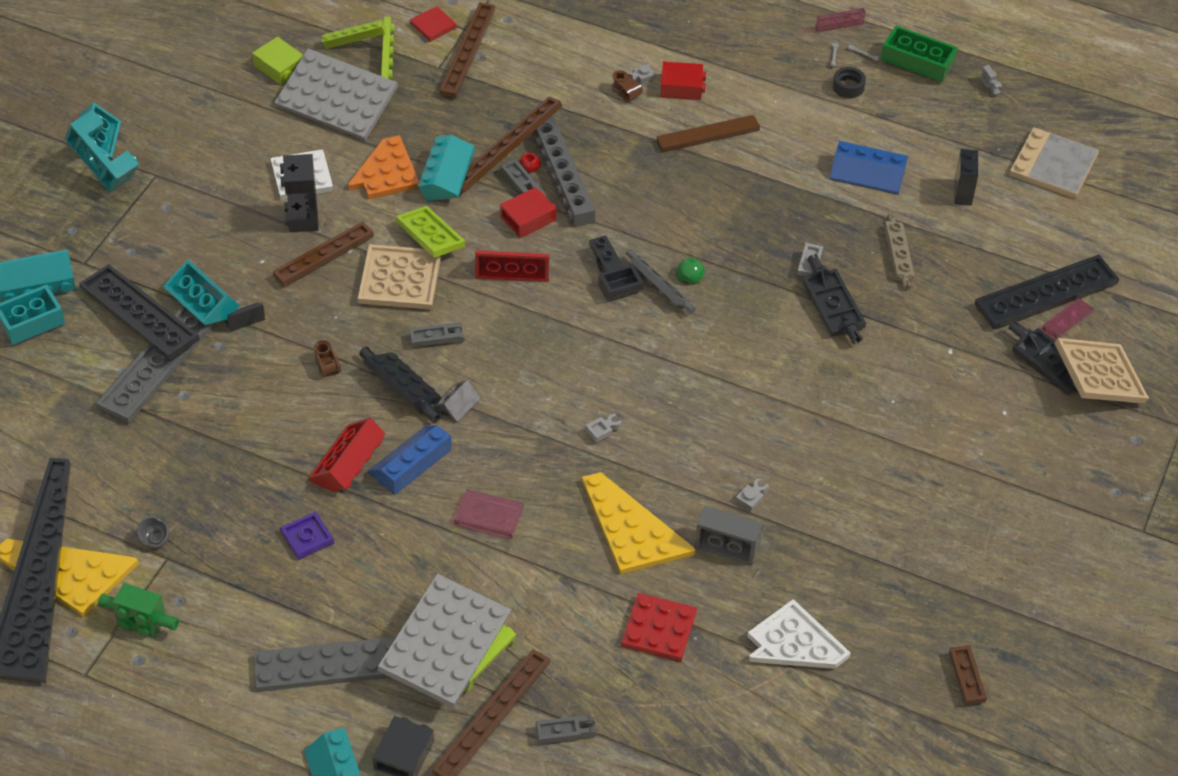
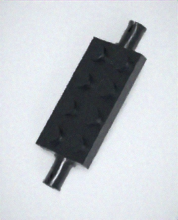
(833, 301)
(1041, 353)
(403, 381)

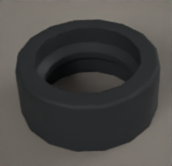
(847, 90)

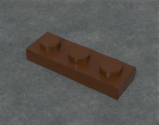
(967, 675)

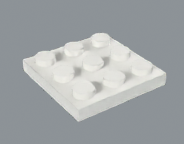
(322, 175)

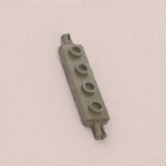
(899, 251)

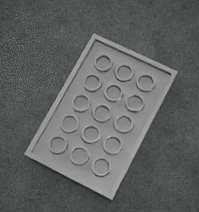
(336, 94)
(444, 640)

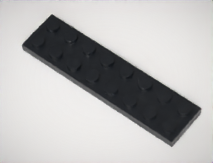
(1046, 291)
(139, 312)

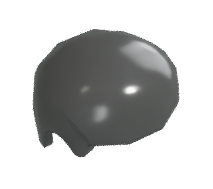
(153, 532)

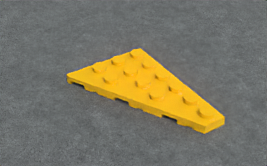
(631, 531)
(81, 573)

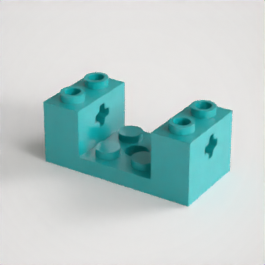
(82, 137)

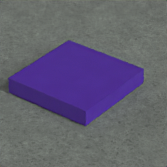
(307, 535)

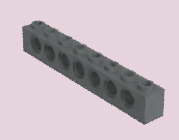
(564, 173)

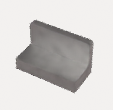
(458, 400)

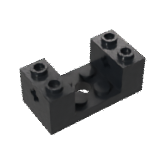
(300, 192)

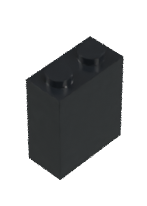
(966, 177)
(403, 748)

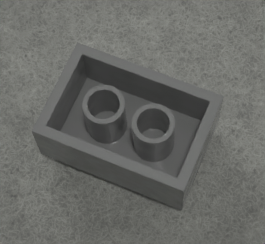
(728, 535)

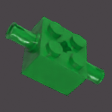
(139, 610)

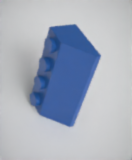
(868, 167)
(412, 458)

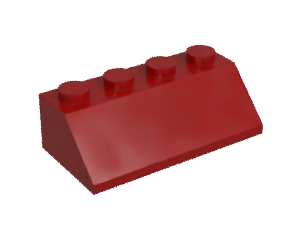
(512, 265)
(347, 455)

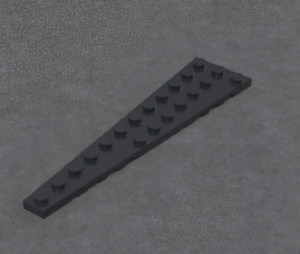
(31, 597)

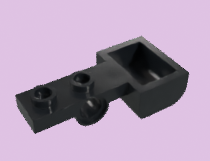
(616, 278)

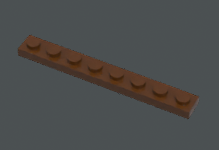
(467, 50)
(510, 141)
(492, 715)

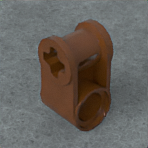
(626, 86)
(326, 358)

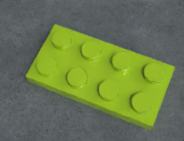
(430, 231)

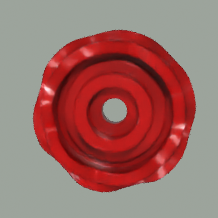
(530, 162)

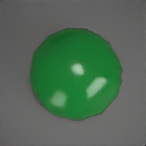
(690, 271)

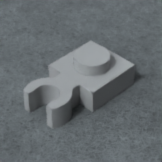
(642, 74)
(989, 79)
(602, 428)
(752, 496)

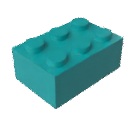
(30, 314)

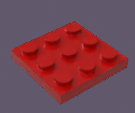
(659, 627)

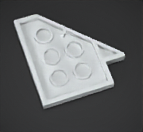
(795, 639)

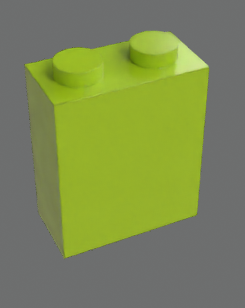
(277, 60)

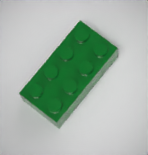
(919, 53)

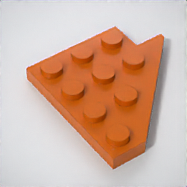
(386, 170)

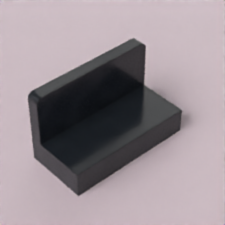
(245, 316)

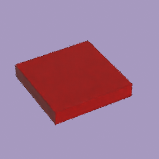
(433, 23)

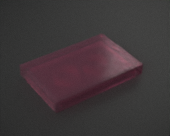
(489, 513)

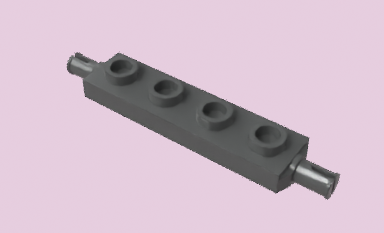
(663, 285)

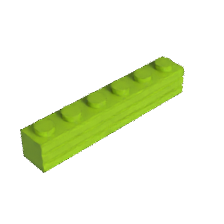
(353, 34)

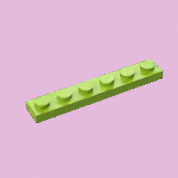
(388, 50)

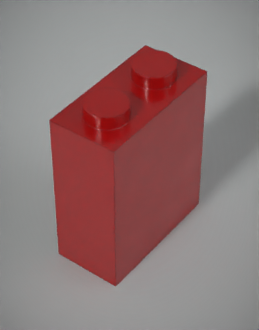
(682, 80)
(528, 212)

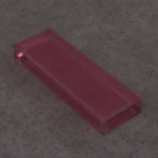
(840, 20)
(1067, 318)

